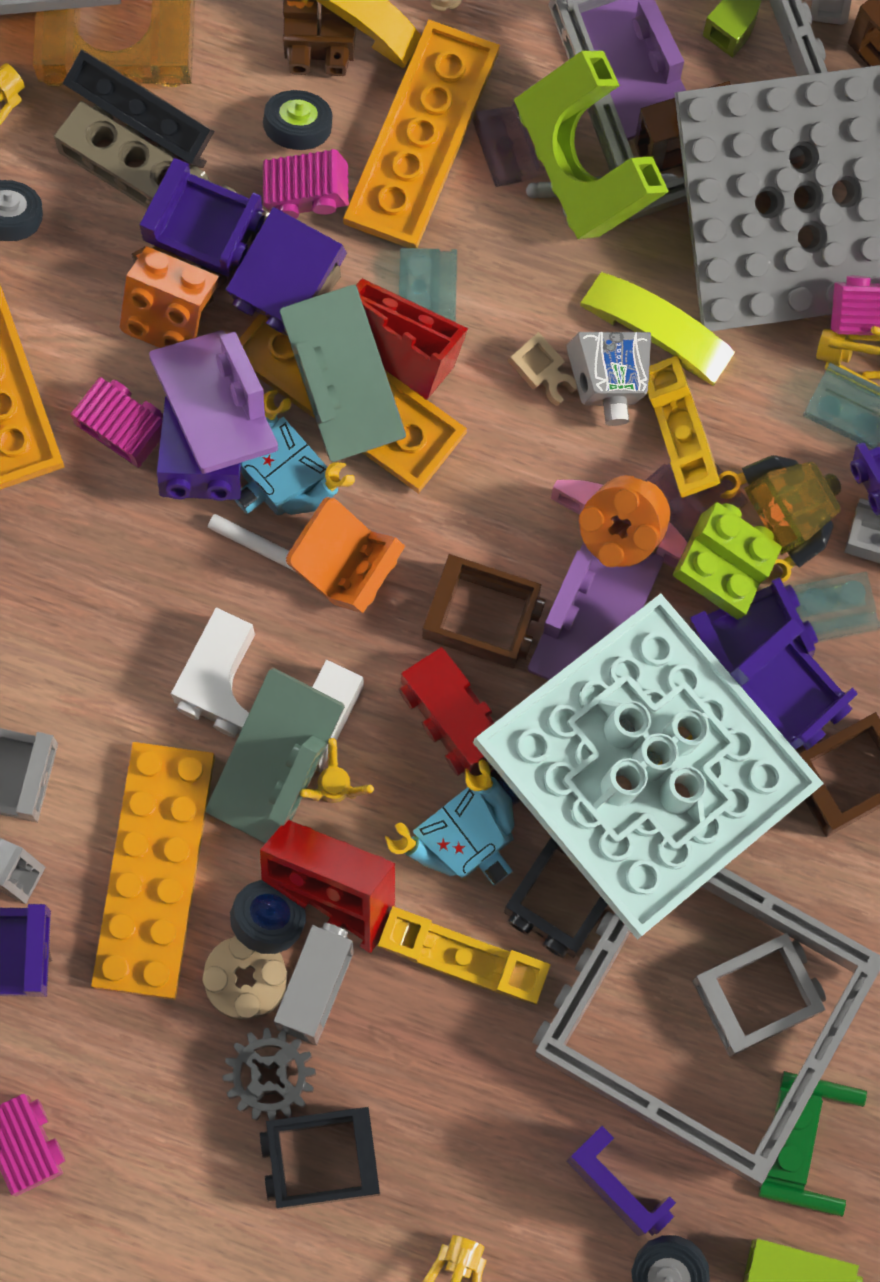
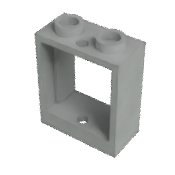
(315, 983)
(721, 1012)

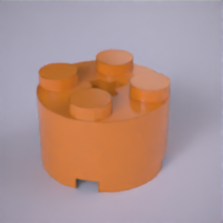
(620, 500)

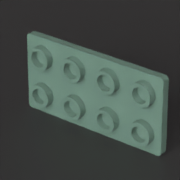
(342, 373)
(274, 756)

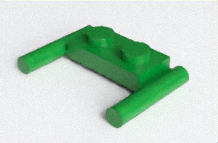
(791, 1169)

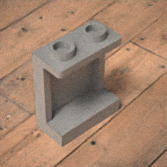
(25, 772)

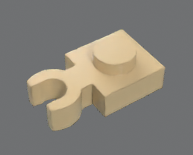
(539, 364)

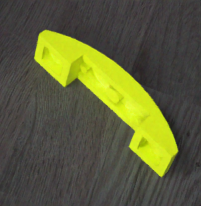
(670, 327)

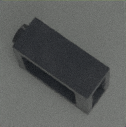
(527, 921)
(271, 1147)

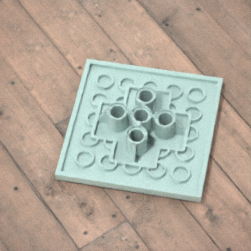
(647, 843)

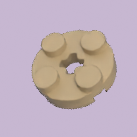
(247, 1001)

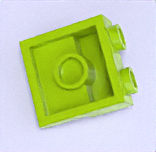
(727, 559)

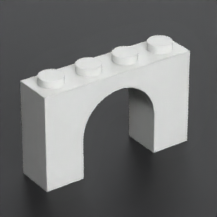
(209, 675)

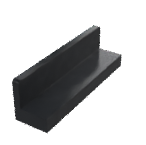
(139, 108)

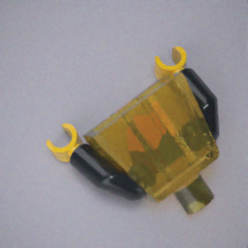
(792, 503)

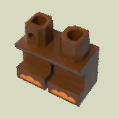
(303, 43)

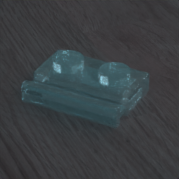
(429, 279)
(847, 406)
(838, 606)

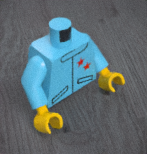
(293, 476)
(464, 831)

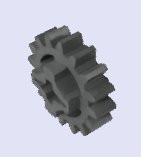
(282, 1059)

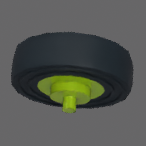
(297, 120)

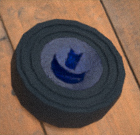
(266, 919)

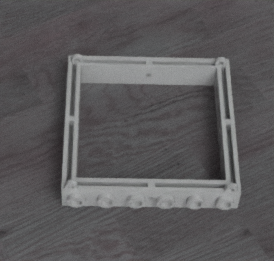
(794, 23)
(780, 915)

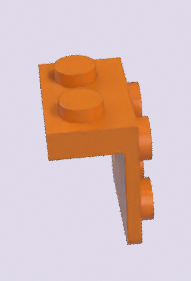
(164, 299)
(343, 556)

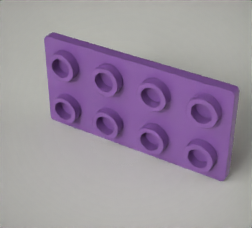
(639, 54)
(215, 399)
(590, 607)

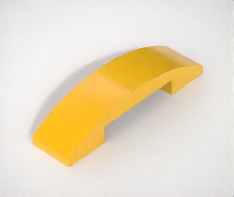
(383, 22)
(681, 428)
(463, 956)

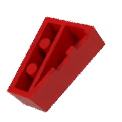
(410, 339)
(449, 708)
(333, 877)

